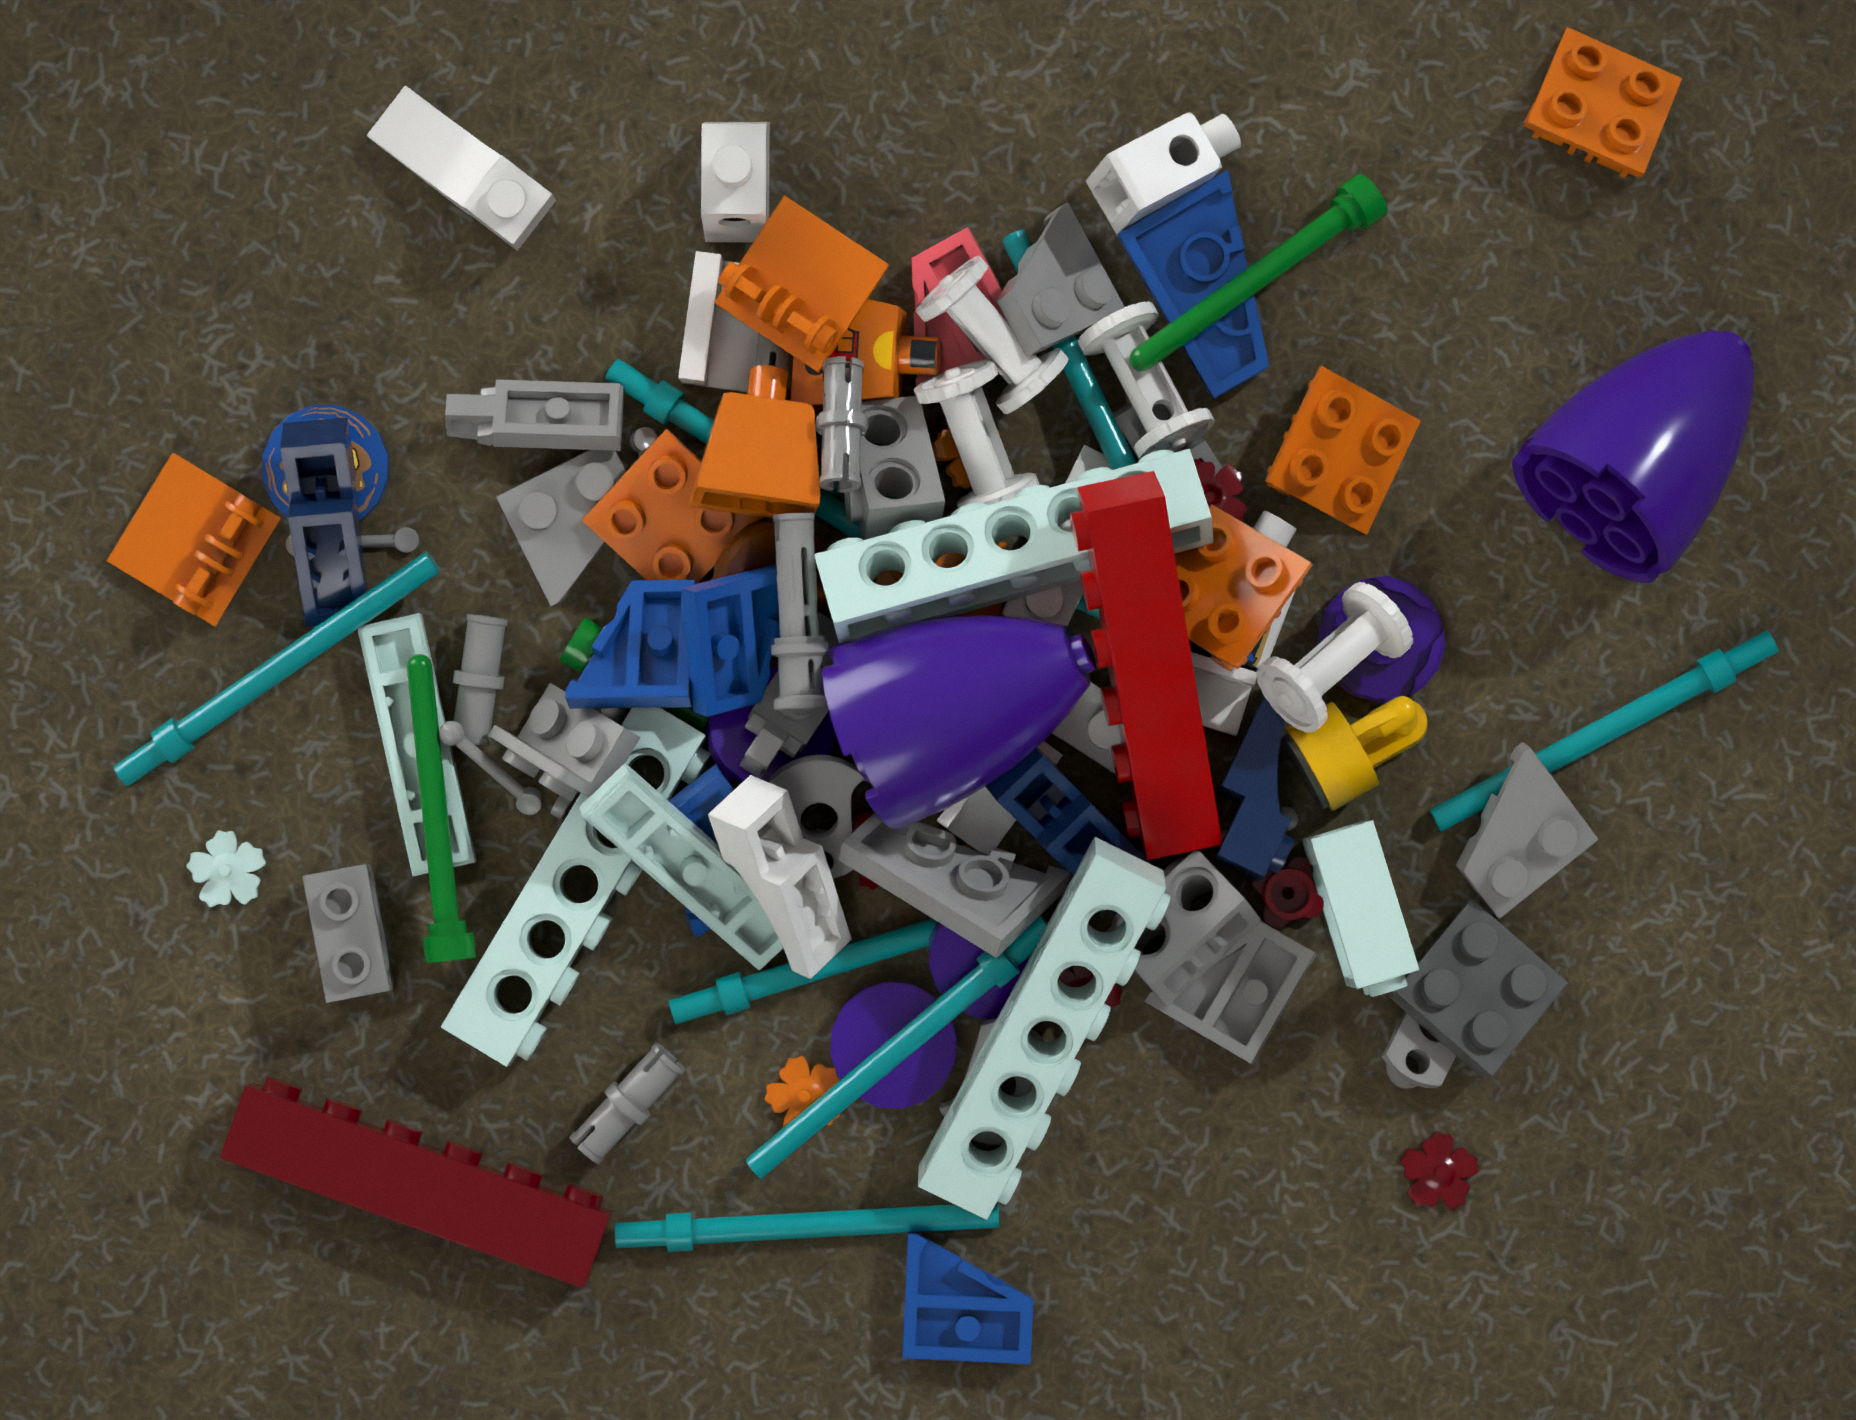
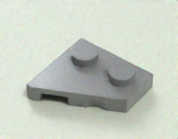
(1057, 286)
(549, 516)
(1523, 836)
(1243, 992)

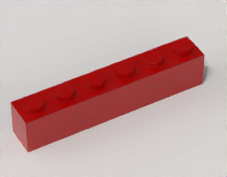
(1148, 664)

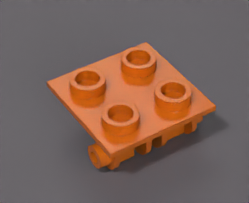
(1602, 104)
(800, 283)
(1342, 450)
(652, 521)
(194, 539)
(1235, 588)

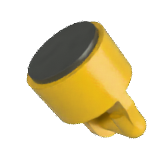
(1341, 757)

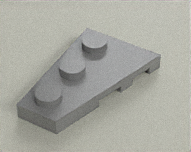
(961, 888)

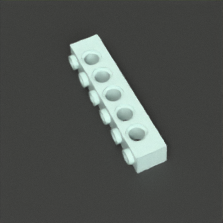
(989, 572)
(1103, 881)
(477, 1013)

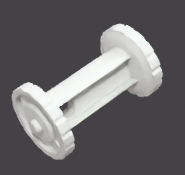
(991, 334)
(1118, 337)
(975, 431)
(1370, 625)

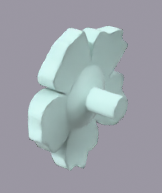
(227, 870)

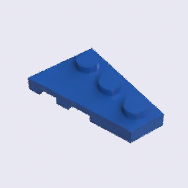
(1186, 256)

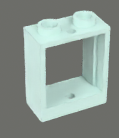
(1361, 908)

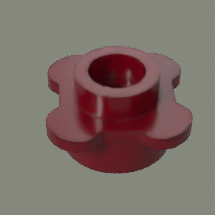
(1304, 901)

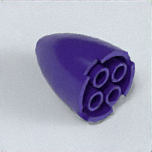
(1643, 452)
(950, 705)

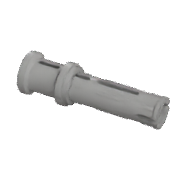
(799, 646)

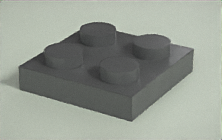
(1478, 989)

